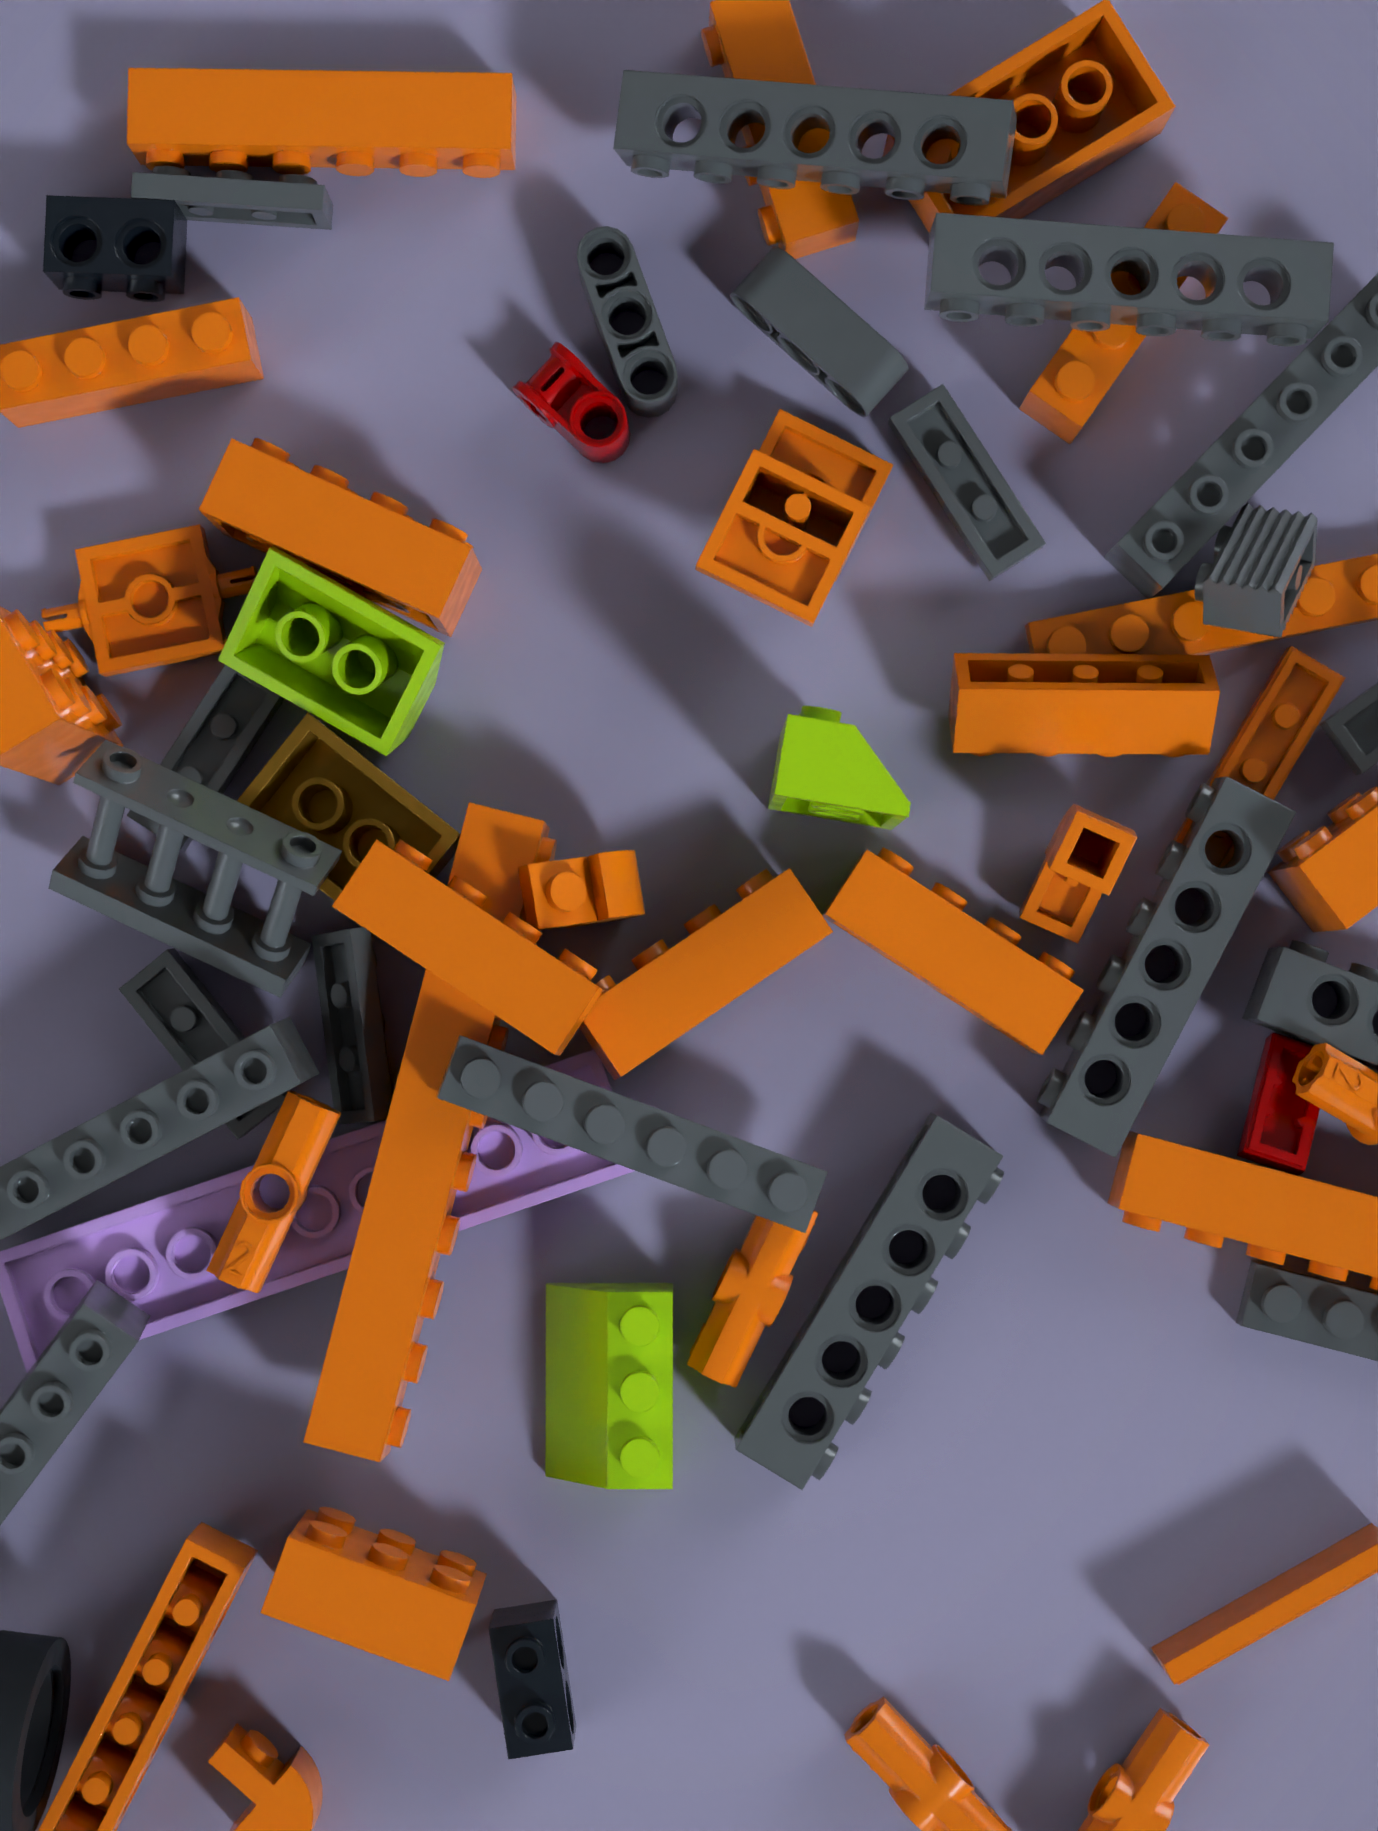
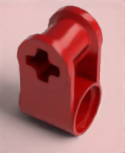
(568, 397)

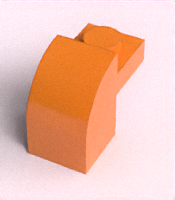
(1078, 867)
(582, 890)
(281, 1794)

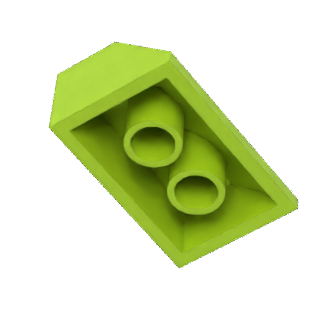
(333, 652)
(833, 773)
(610, 1384)

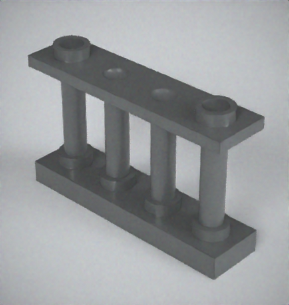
(176, 912)

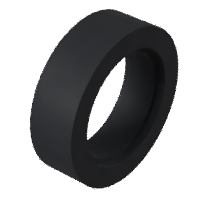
(32, 1723)

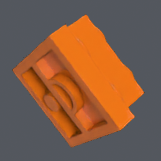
(794, 517)

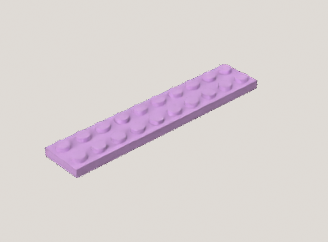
(163, 1246)

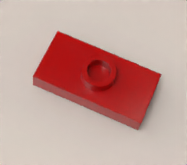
(1279, 1121)

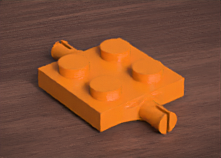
(150, 600)

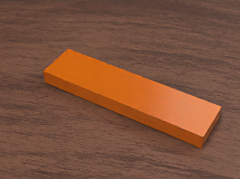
(1273, 735)
(1270, 1606)

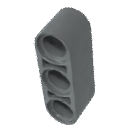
(621, 293)
(819, 331)

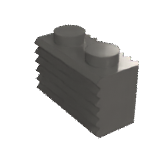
(1258, 570)

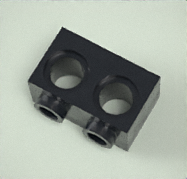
(120, 229)
(532, 1679)

